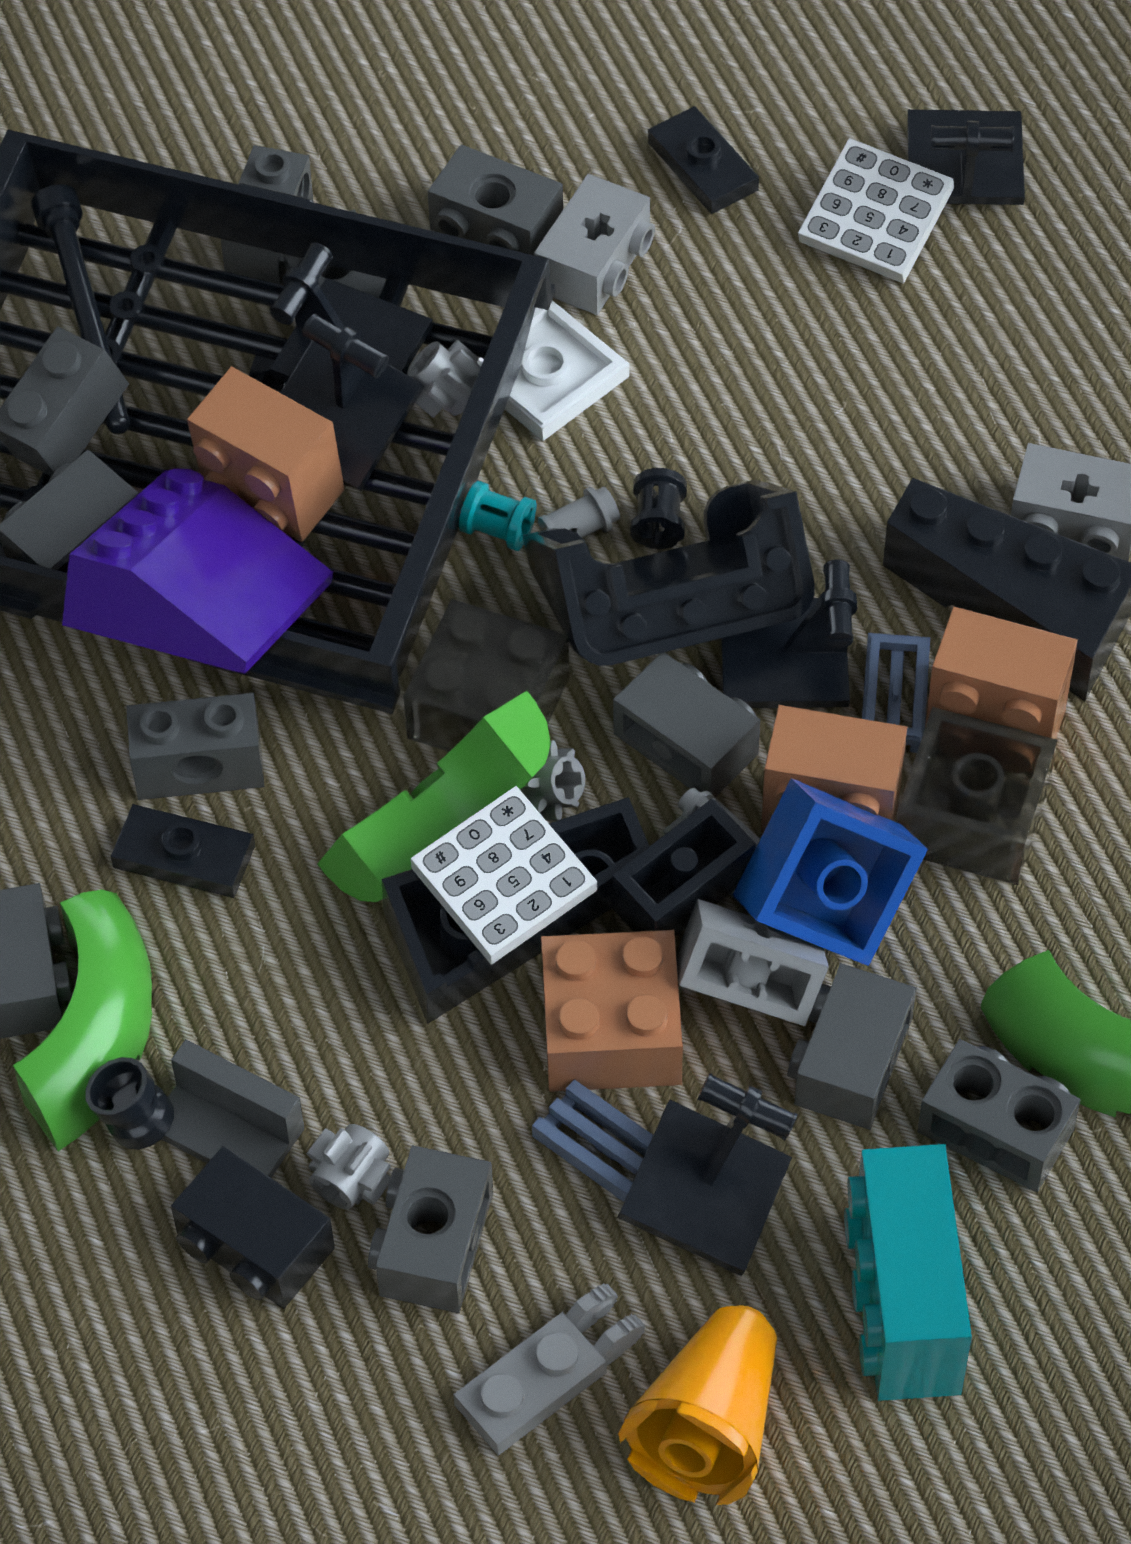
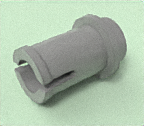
(585, 515)

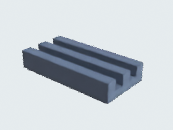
(898, 645)
(610, 1118)

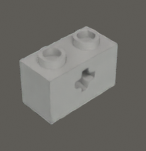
(596, 242)
(1076, 497)
(750, 963)

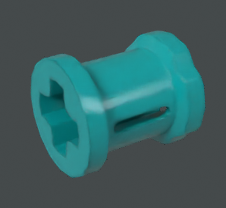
(497, 515)

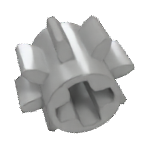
(446, 377)
(556, 783)
(349, 1166)

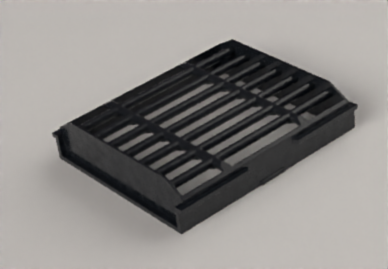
(310, 652)

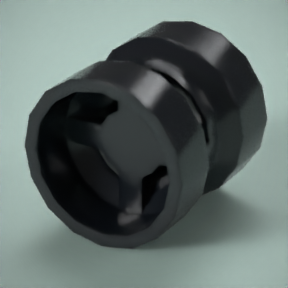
(129, 1103)

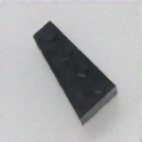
(1010, 572)
(443, 959)

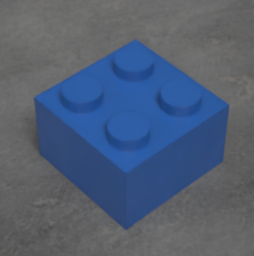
(829, 872)

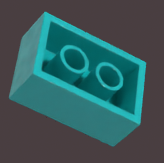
(908, 1273)

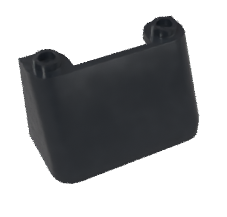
(737, 581)

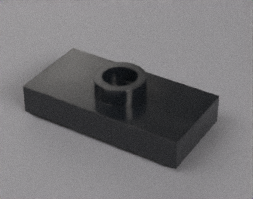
(703, 159)
(183, 851)

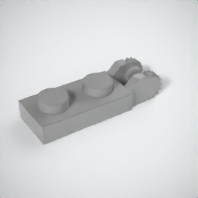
(545, 1371)

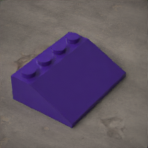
(191, 575)

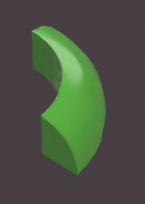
(488, 762)
(103, 1021)
(1062, 1033)

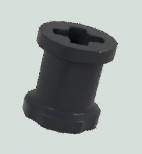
(658, 508)

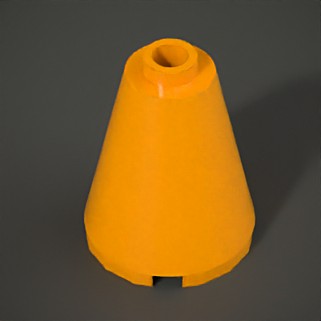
(707, 1410)

